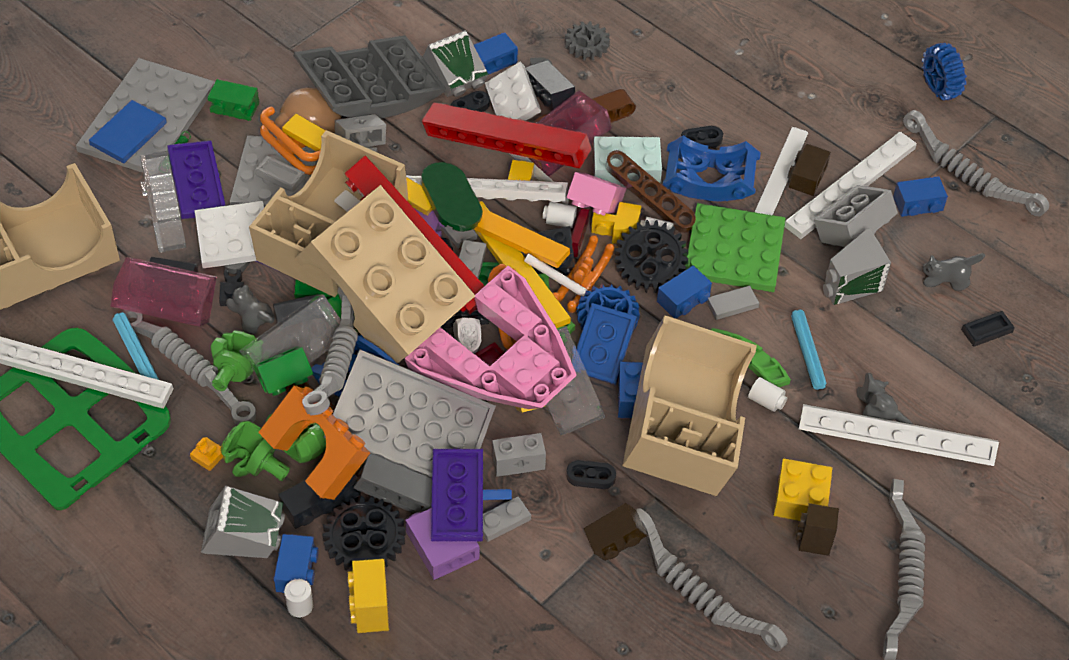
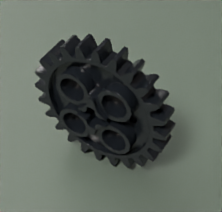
(638, 241)
(363, 515)

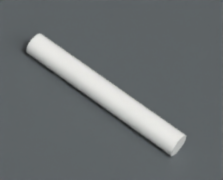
(555, 275)

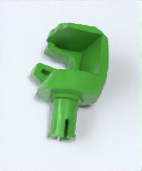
(229, 360)
(308, 444)
(254, 450)

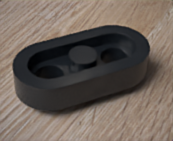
(474, 101)
(707, 135)
(591, 474)

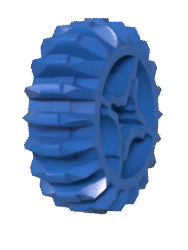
(944, 71)
(608, 297)

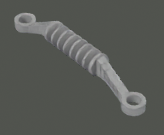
(993, 188)
(190, 362)
(336, 362)
(910, 571)
(724, 614)

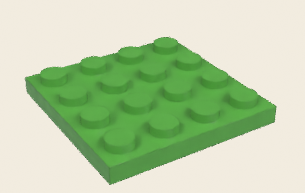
(736, 246)

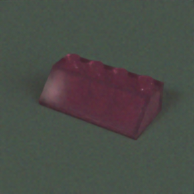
(579, 115)
(164, 292)

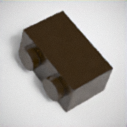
(809, 169)
(817, 529)
(615, 532)

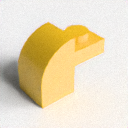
(615, 225)

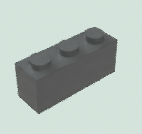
(395, 484)

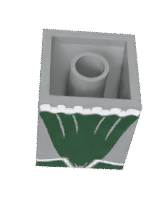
(456, 64)
(857, 270)
(242, 525)

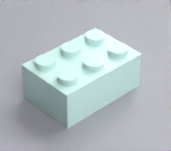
(642, 150)

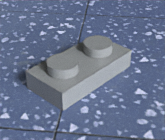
(472, 255)
(504, 518)

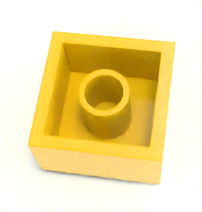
(799, 485)
(368, 596)

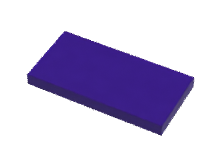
(195, 177)
(457, 495)

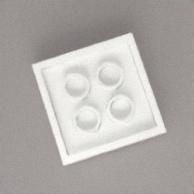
(226, 233)

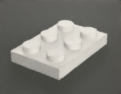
(513, 94)

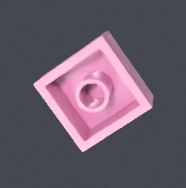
(596, 193)

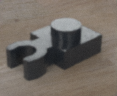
(228, 287)

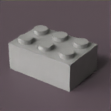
(854, 213)

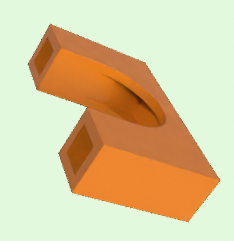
(343, 450)

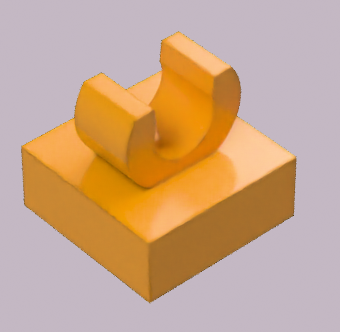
(206, 453)

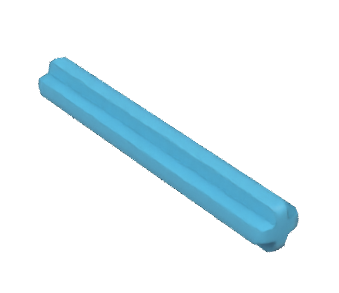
(134, 346)
(808, 349)

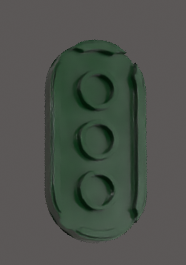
(451, 196)

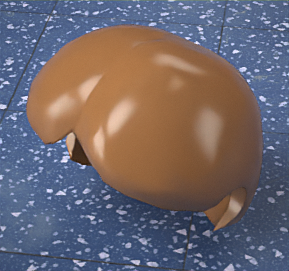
(309, 105)

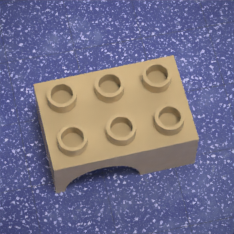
(294, 221)
(53, 241)
(389, 274)
(687, 406)

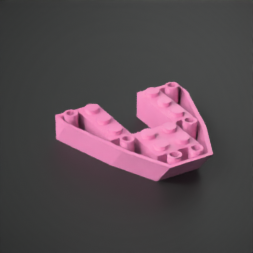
(526, 373)

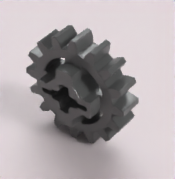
(587, 40)

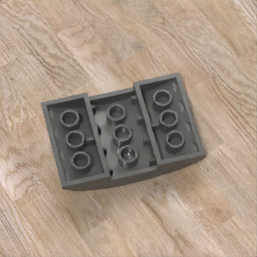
(376, 80)

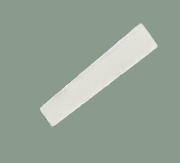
(780, 172)

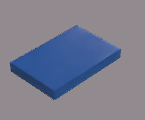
(127, 131)
(605, 342)

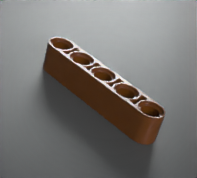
(617, 104)
(646, 180)

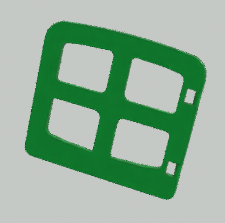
(72, 411)

